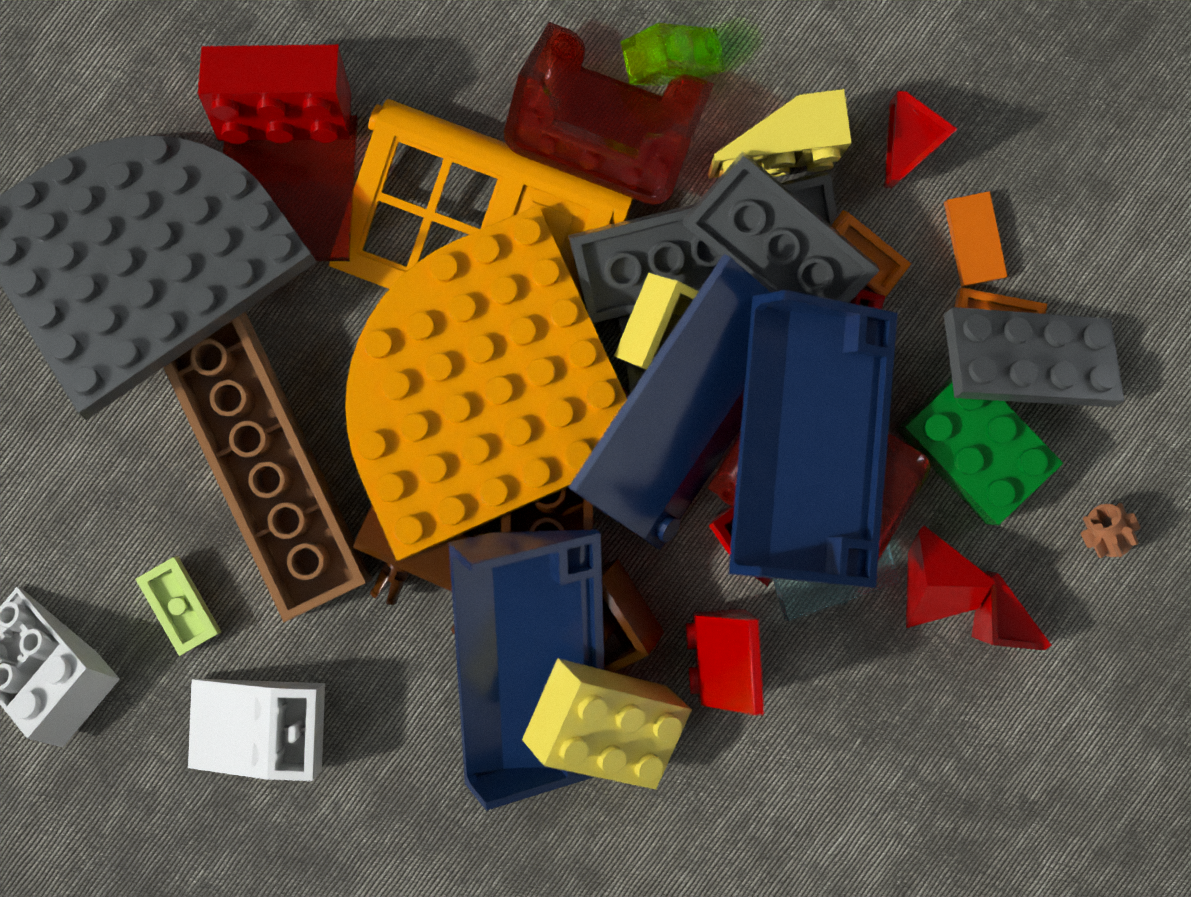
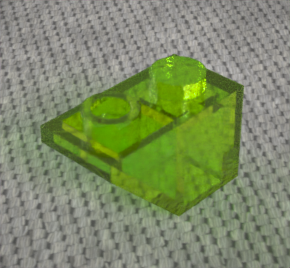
(669, 51)

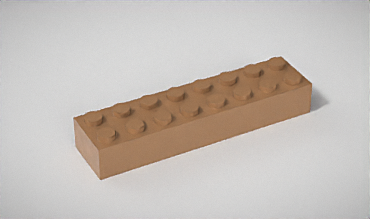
(266, 470)

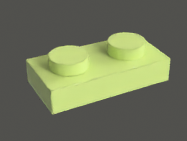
(178, 605)

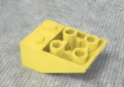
(803, 132)

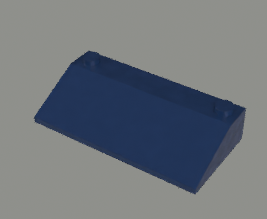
(677, 414)
(813, 440)
(515, 613)

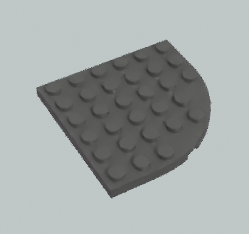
(138, 258)

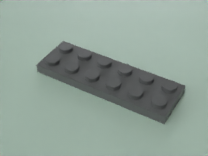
(618, 257)

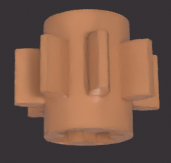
(1110, 530)

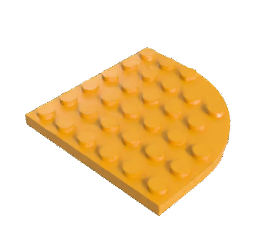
(476, 385)

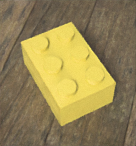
(606, 724)

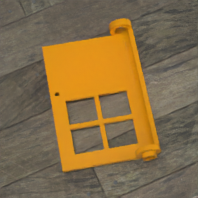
(565, 200)

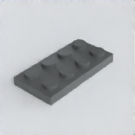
(777, 236)
(1033, 357)

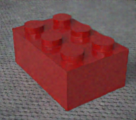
(275, 92)

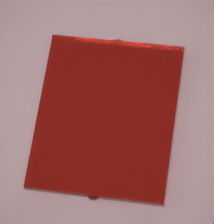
(309, 185)

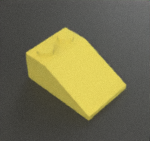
(653, 319)

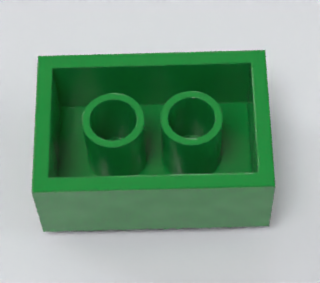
(980, 451)

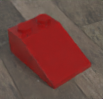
(726, 660)

